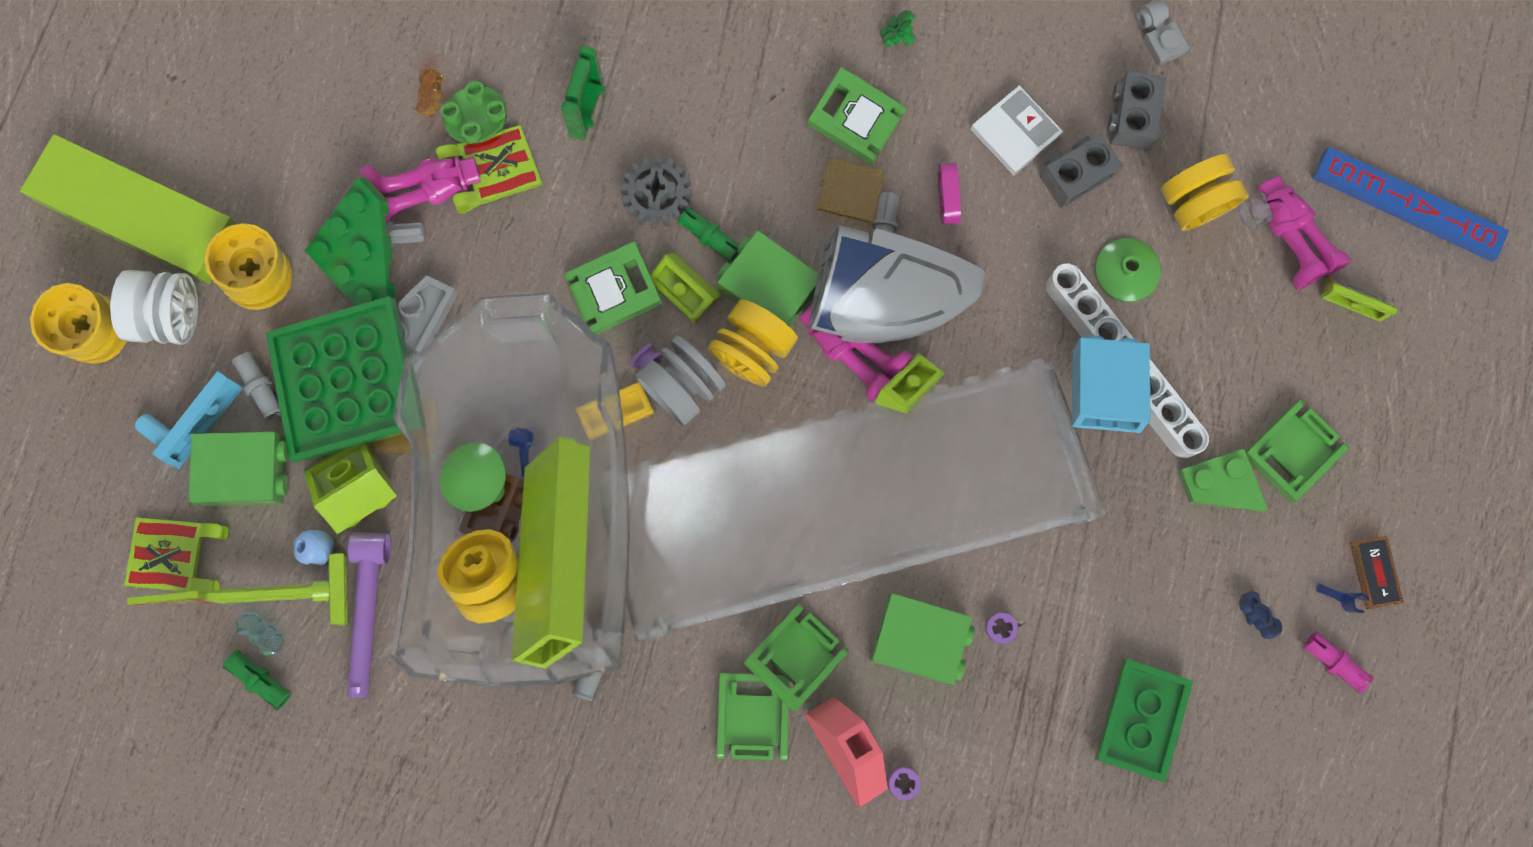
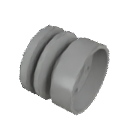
(680, 380)

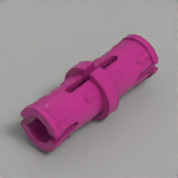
(1338, 662)

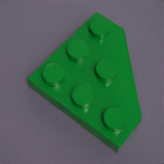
(355, 245)

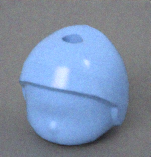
(313, 547)

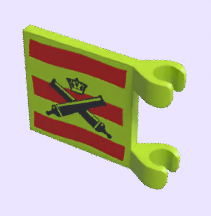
(502, 164)
(167, 555)

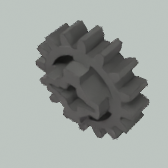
(644, 188)

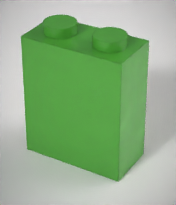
(768, 278)
(238, 469)
(922, 639)

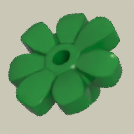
(899, 29)

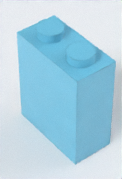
(1111, 384)

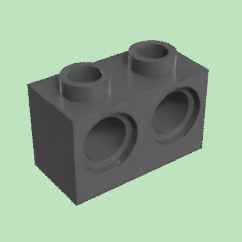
(1143, 112)
(1084, 175)

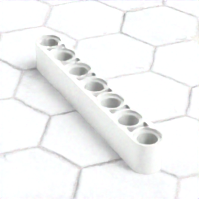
(1103, 317)

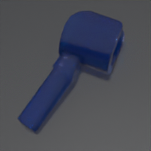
(523, 439)
(1347, 599)

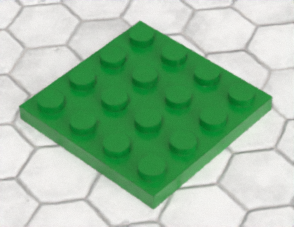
(338, 378)

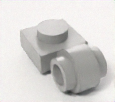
(1163, 41)

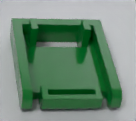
(583, 94)

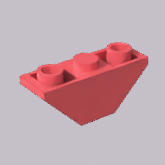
(850, 749)

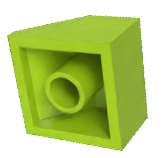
(349, 486)

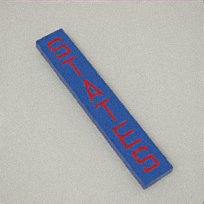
(1410, 204)

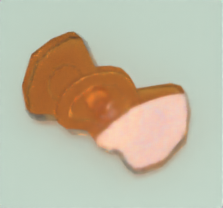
(429, 92)

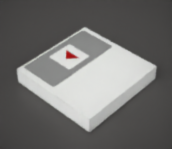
(1016, 130)

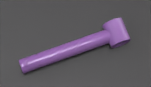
(369, 552)

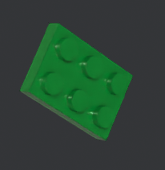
(1144, 720)

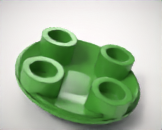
(474, 113)
(473, 477)

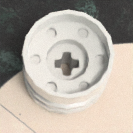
(154, 307)

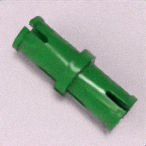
(709, 234)
(257, 680)

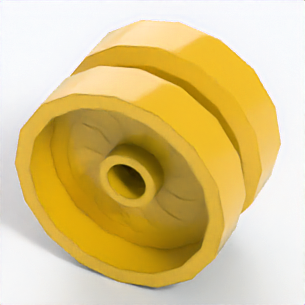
(1204, 192)
(480, 575)

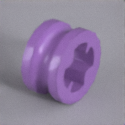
(644, 355)
(1006, 618)
(910, 774)

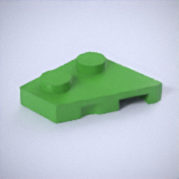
(1224, 482)

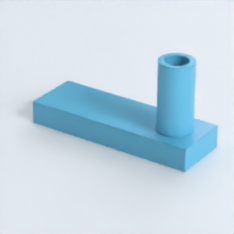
(199, 418)

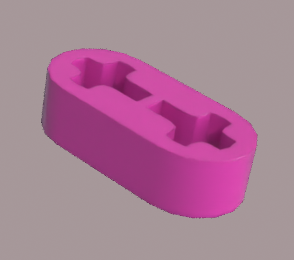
(949, 193)

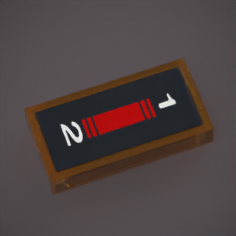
(1377, 572)

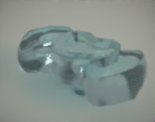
(259, 633)

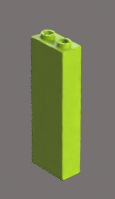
(125, 206)
(552, 554)

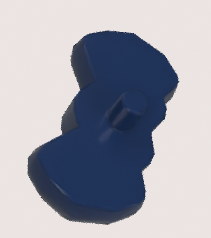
(1260, 615)

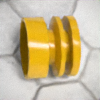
(237, 254)
(62, 324)
(756, 337)

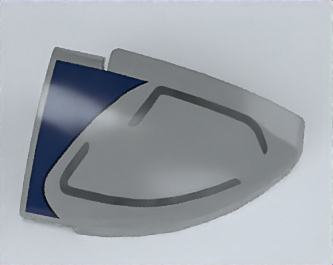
(888, 287)

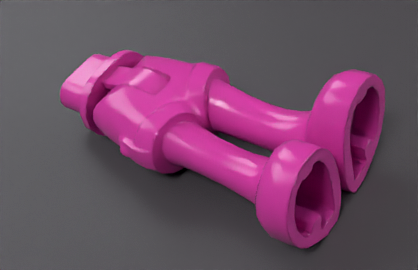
(438, 182)
(1293, 214)
(837, 349)

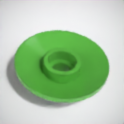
(1117, 279)

